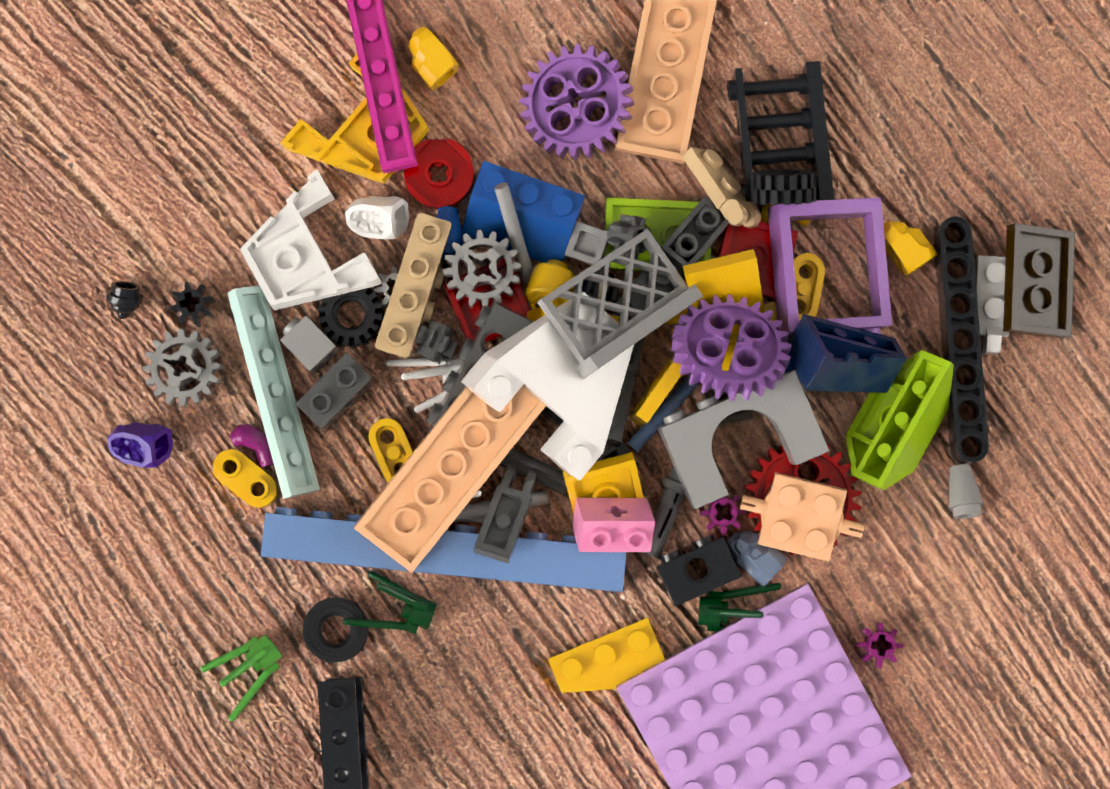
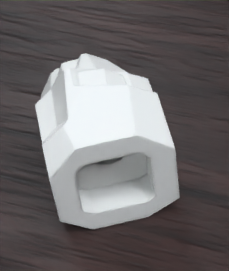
(378, 217)

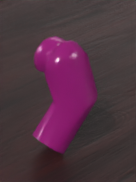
(255, 439)

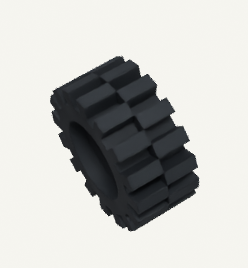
(783, 186)
(352, 336)

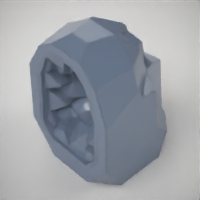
(756, 560)

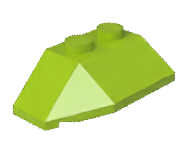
(899, 424)

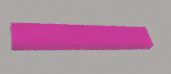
(382, 85)

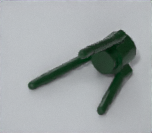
(416, 609)
(714, 611)

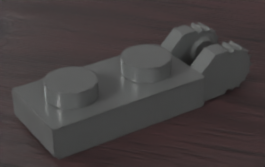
(505, 517)

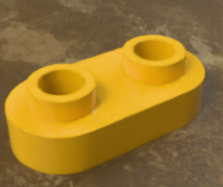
(809, 289)
(389, 454)
(245, 478)

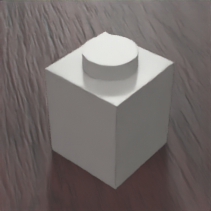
(308, 343)

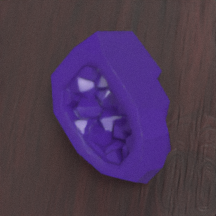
(141, 444)

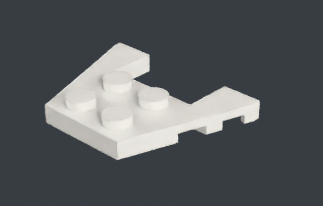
(290, 261)

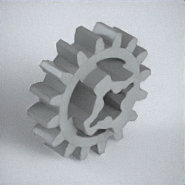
(493, 257)
(176, 381)

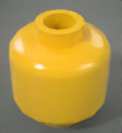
(545, 279)

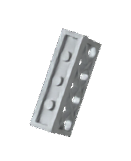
(642, 322)

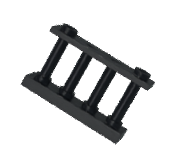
(810, 118)
(343, 733)

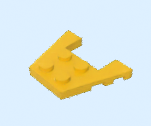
(354, 143)

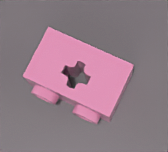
(613, 525)

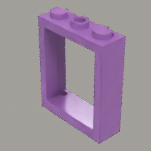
(783, 262)

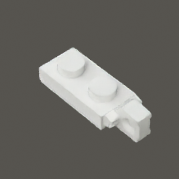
(990, 299)

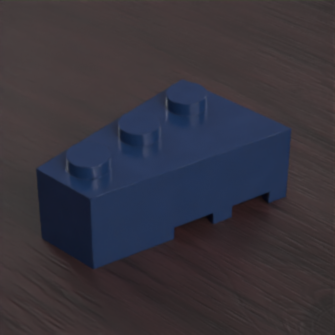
(843, 357)

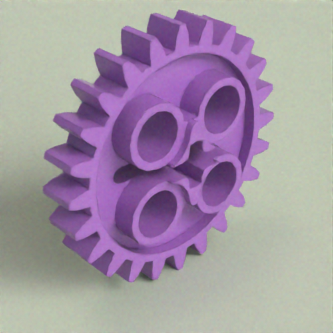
(571, 72)
(758, 347)

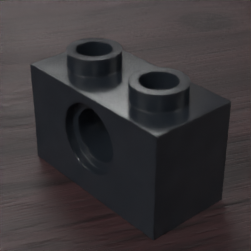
(719, 570)

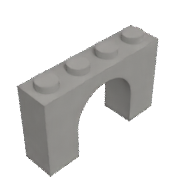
(690, 435)

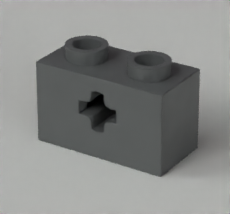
(335, 392)

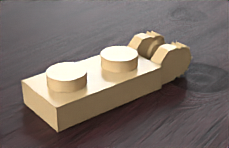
(721, 187)

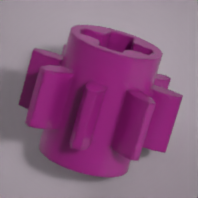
(733, 512)
(884, 653)

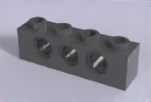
(490, 320)

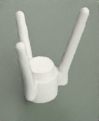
(445, 367)

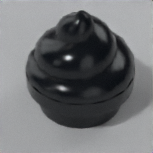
(124, 298)

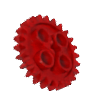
(825, 468)

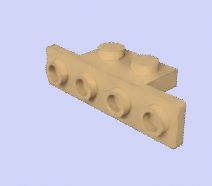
(415, 286)

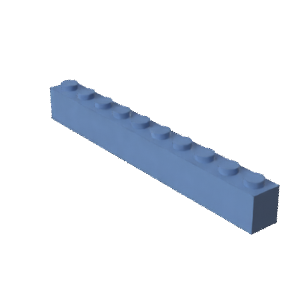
(532, 561)

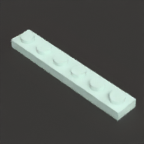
(273, 391)

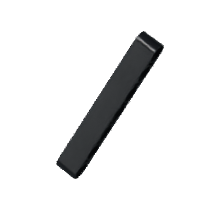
(968, 324)

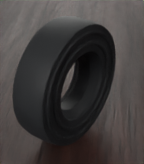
(313, 630)

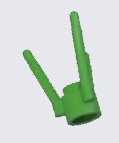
(261, 655)

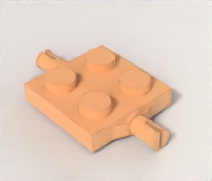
(802, 516)

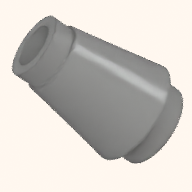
(964, 493)

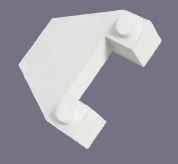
(546, 367)

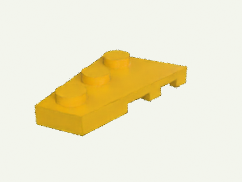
(608, 659)

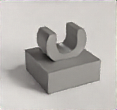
(587, 243)

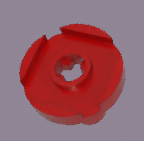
(459, 174)

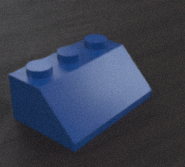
(543, 211)

